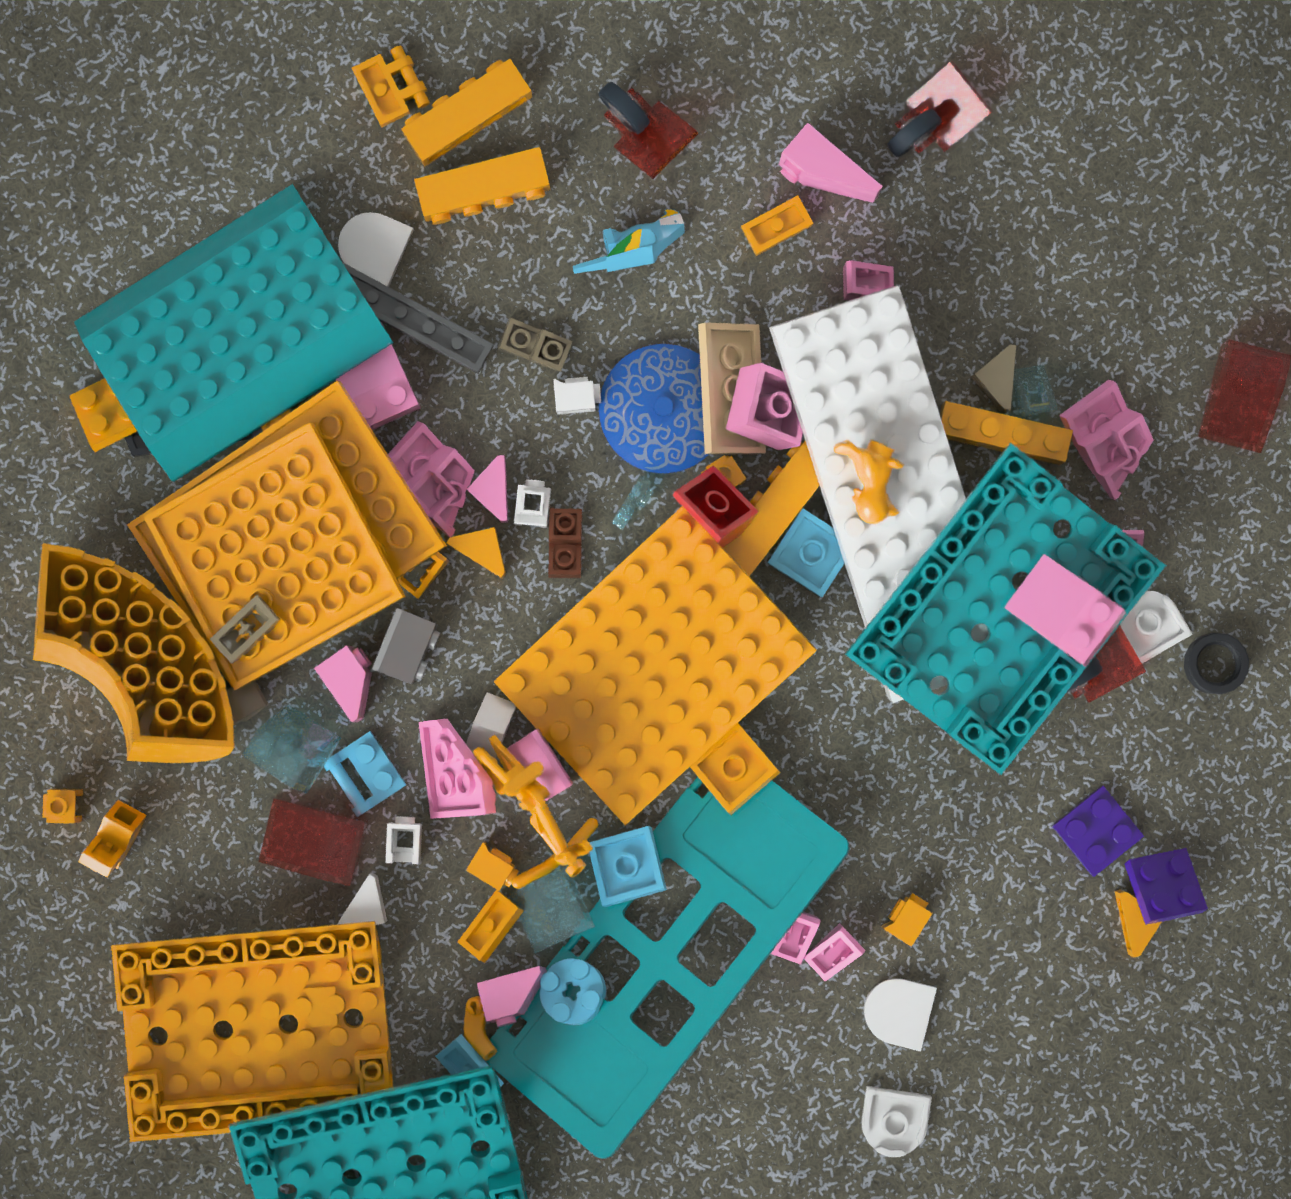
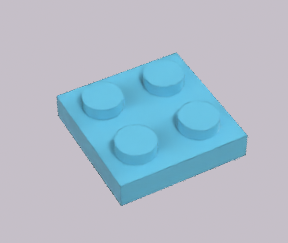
(809, 553)
(627, 866)

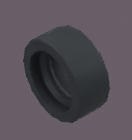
(1241, 663)

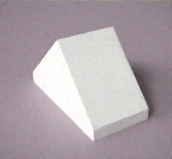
(490, 720)
(366, 904)

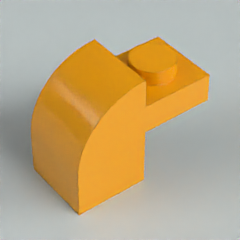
(113, 839)

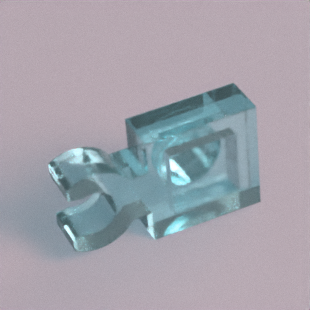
(637, 497)

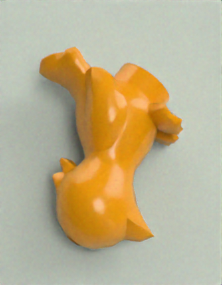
(874, 469)

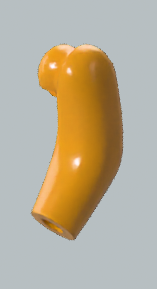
(475, 1029)

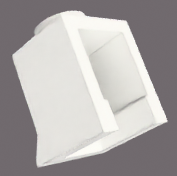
(576, 395)
(532, 517)
(403, 854)

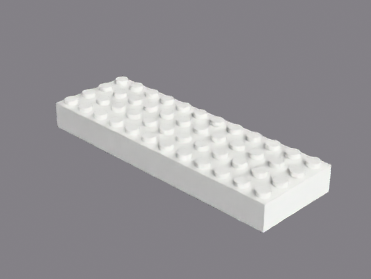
(859, 380)

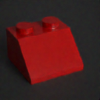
(716, 506)

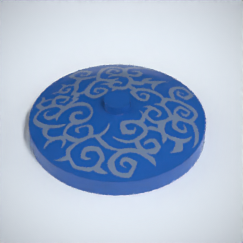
(655, 409)

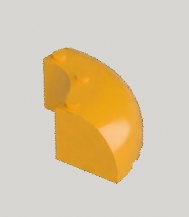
(137, 653)

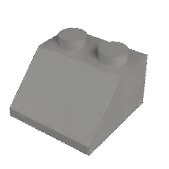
(406, 647)

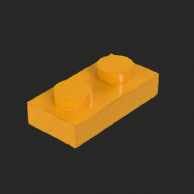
(777, 225)
(490, 926)

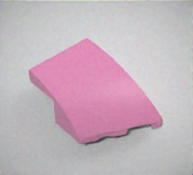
(1108, 435)
(433, 474)

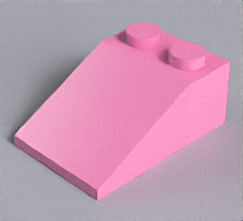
(823, 166)
(380, 388)
(1065, 610)

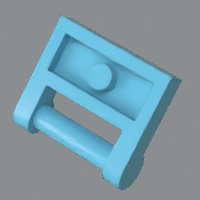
(373, 768)

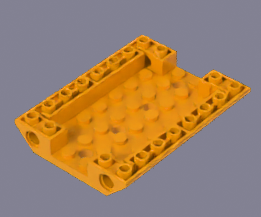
(251, 980)

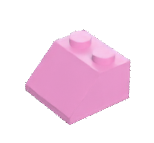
(348, 680)
(536, 748)

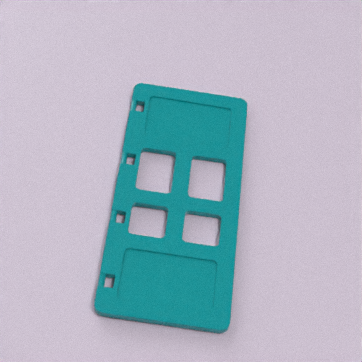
(610, 1072)

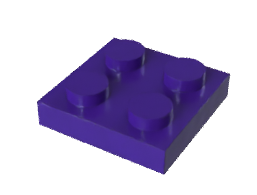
(1097, 831)
(1165, 886)

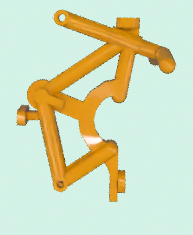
(522, 783)

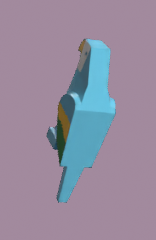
(637, 244)

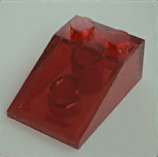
(1244, 395)
(313, 842)

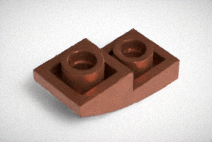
(565, 543)

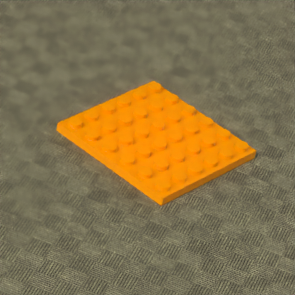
(279, 532)

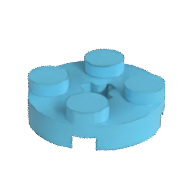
(588, 1000)

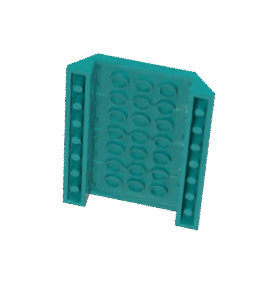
(232, 333)

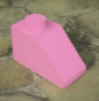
(509, 995)

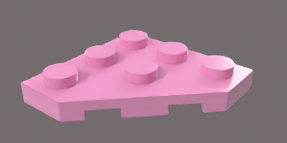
(453, 775)

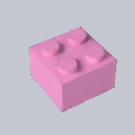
(764, 408)

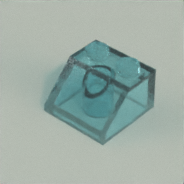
(292, 748)
(552, 910)

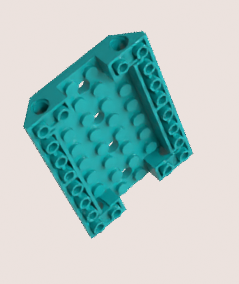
(1015, 676)
(378, 1136)

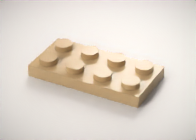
(722, 354)

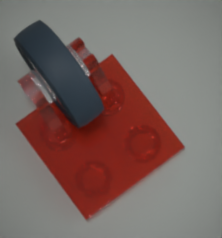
(941, 107)
(655, 132)
(1109, 668)

